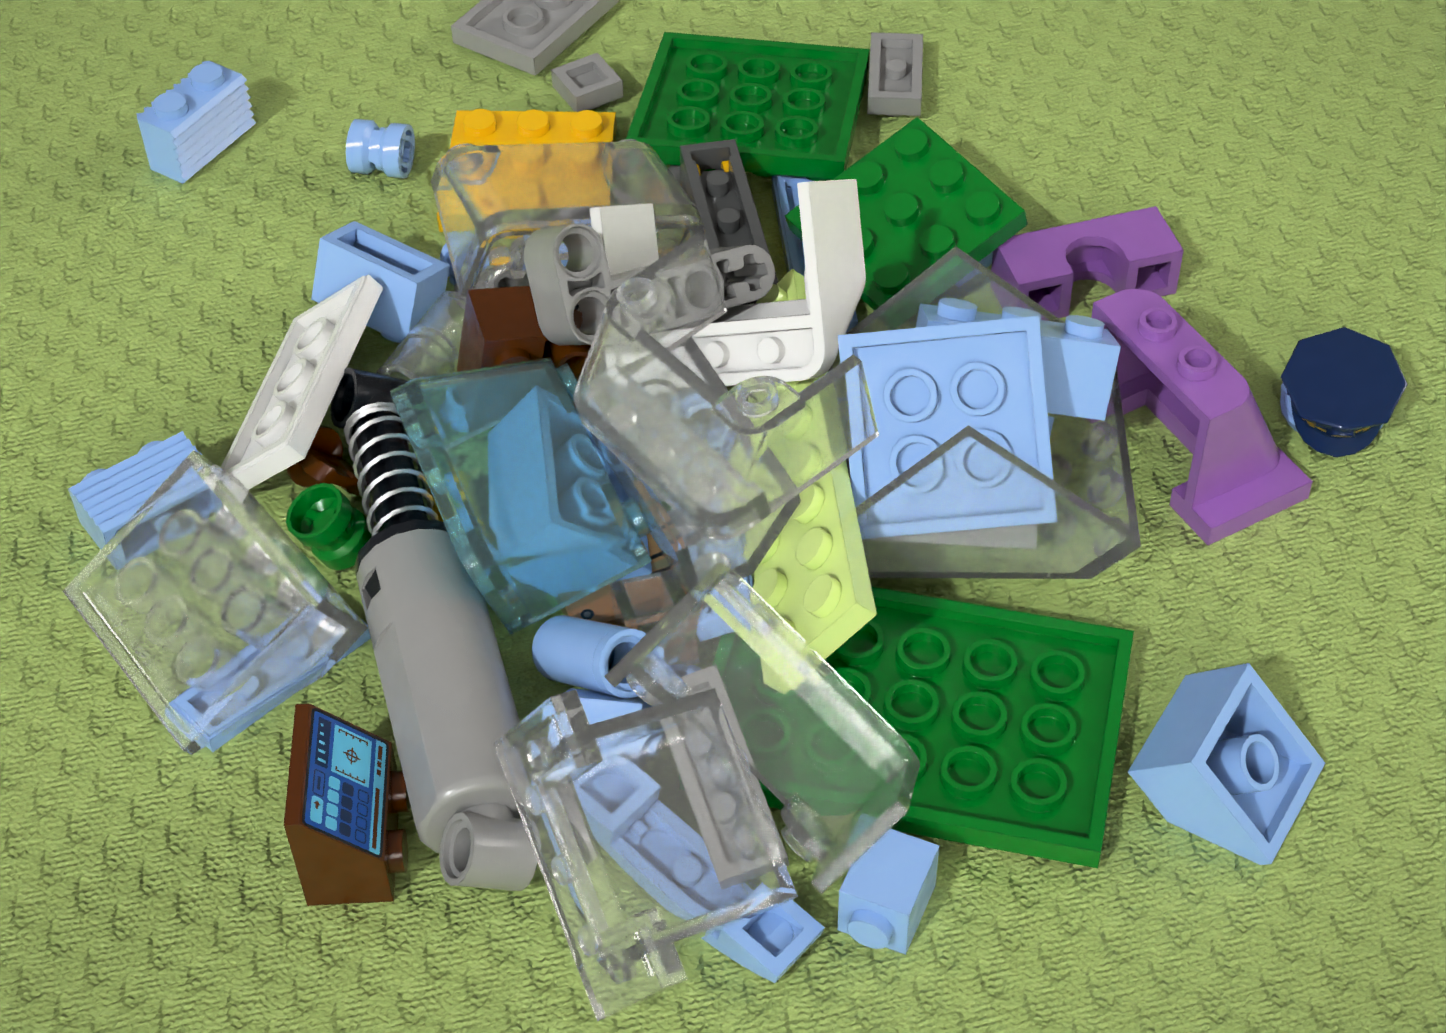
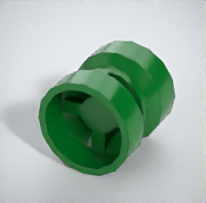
(329, 525)

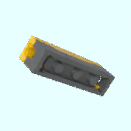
(721, 196)

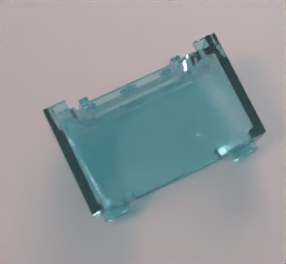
(521, 486)

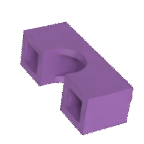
(1117, 249)

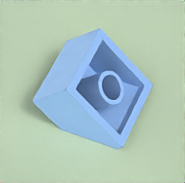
(1228, 763)

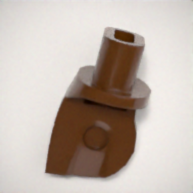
(325, 464)

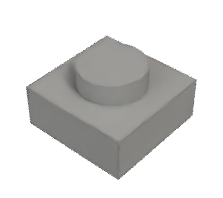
(587, 83)

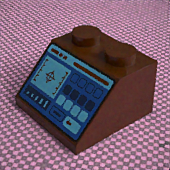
(344, 810)

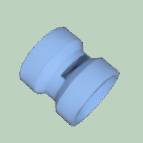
(382, 148)

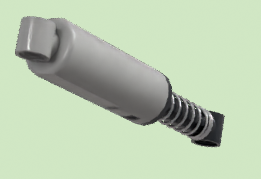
(432, 653)

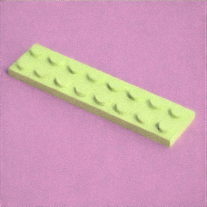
(818, 562)

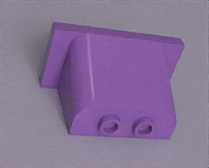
(1209, 407)

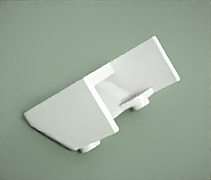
(770, 338)

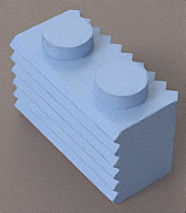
(195, 120)
(113, 495)

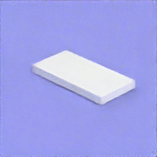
(301, 384)

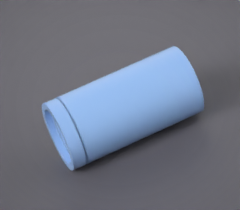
(583, 652)

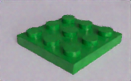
(920, 204)

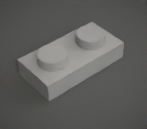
(895, 74)

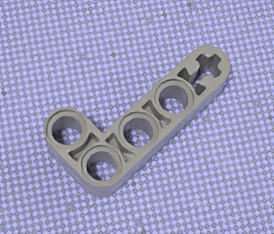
(589, 282)

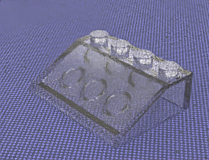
(211, 601)

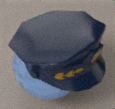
(1340, 390)

